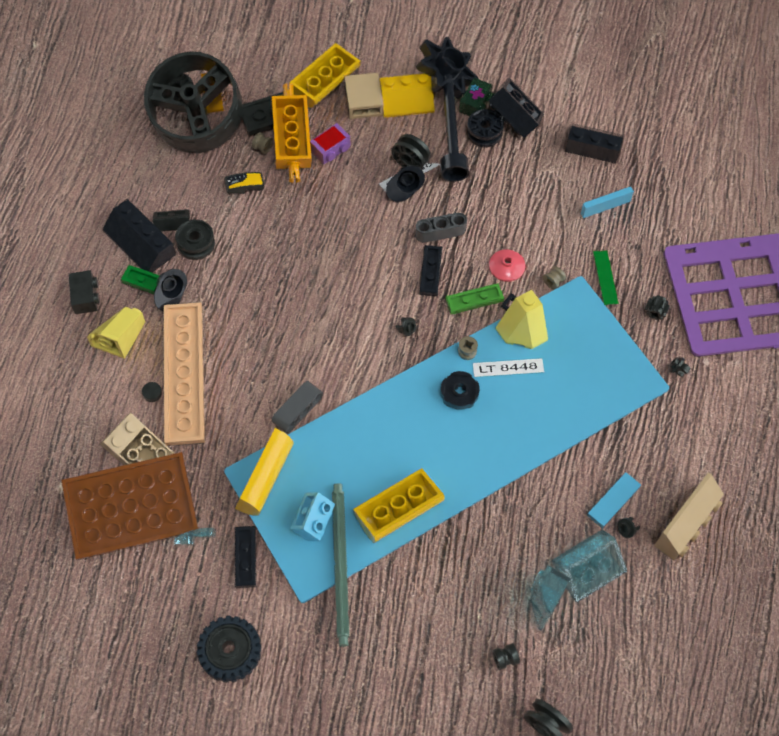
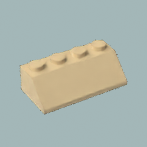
(690, 517)

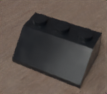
(516, 108)
(594, 143)

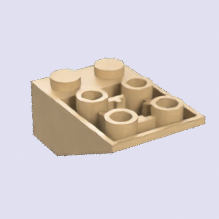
(134, 442)

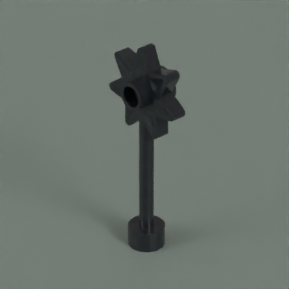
(450, 73)

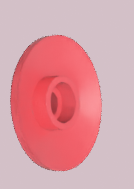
(507, 271)

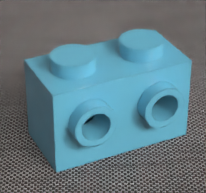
(312, 516)

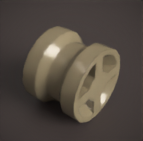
(262, 143)
(554, 277)
(465, 352)

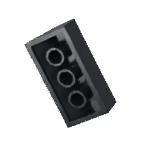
(138, 237)

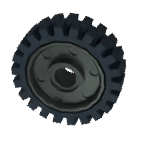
(229, 665)

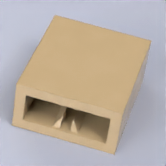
(364, 95)

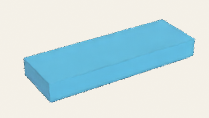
(607, 202)
(614, 500)

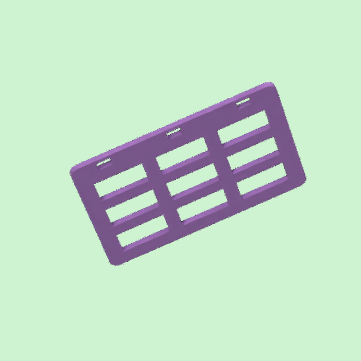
(723, 253)

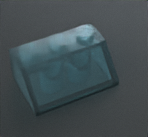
(591, 564)
(547, 592)

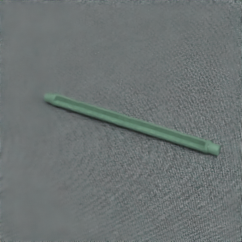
(340, 558)

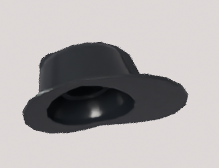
(405, 183)
(170, 288)

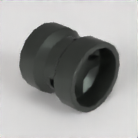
(506, 656)

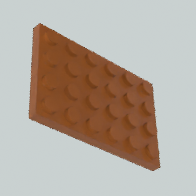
(129, 505)

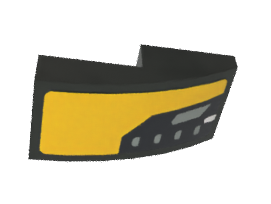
(241, 182)

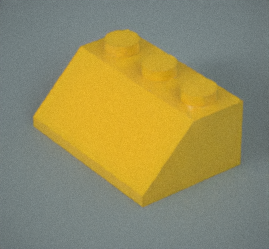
(407, 95)

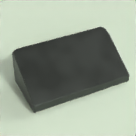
(170, 219)

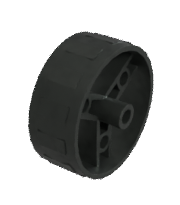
(194, 105)

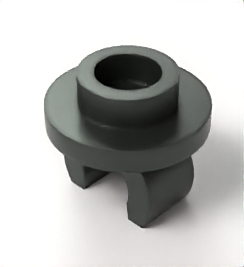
(408, 326)
(679, 367)
(627, 527)

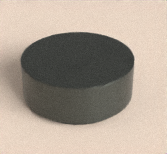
(152, 392)

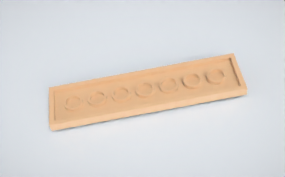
(183, 374)

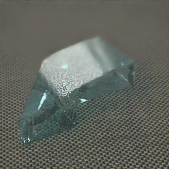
(189, 537)

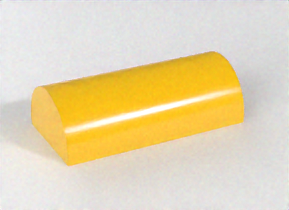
(325, 74)
(265, 473)
(398, 505)

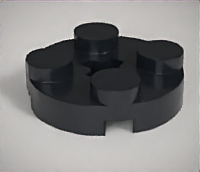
(454, 399)

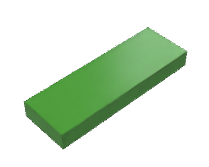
(474, 298)

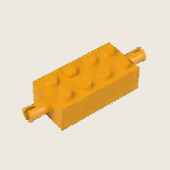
(291, 132)

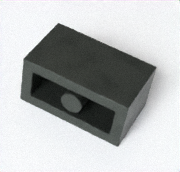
(83, 292)

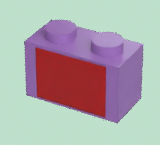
(330, 144)

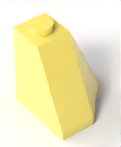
(524, 322)
(118, 332)

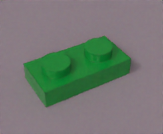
(140, 279)

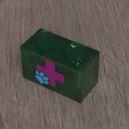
(475, 97)

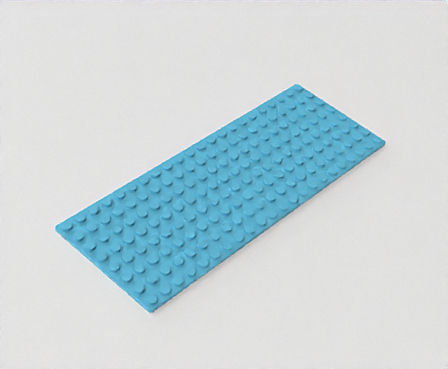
(402, 425)

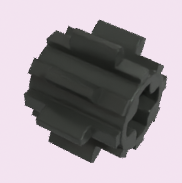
(657, 307)

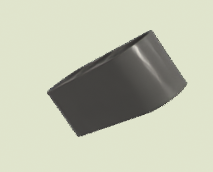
(448, 222)
(297, 407)

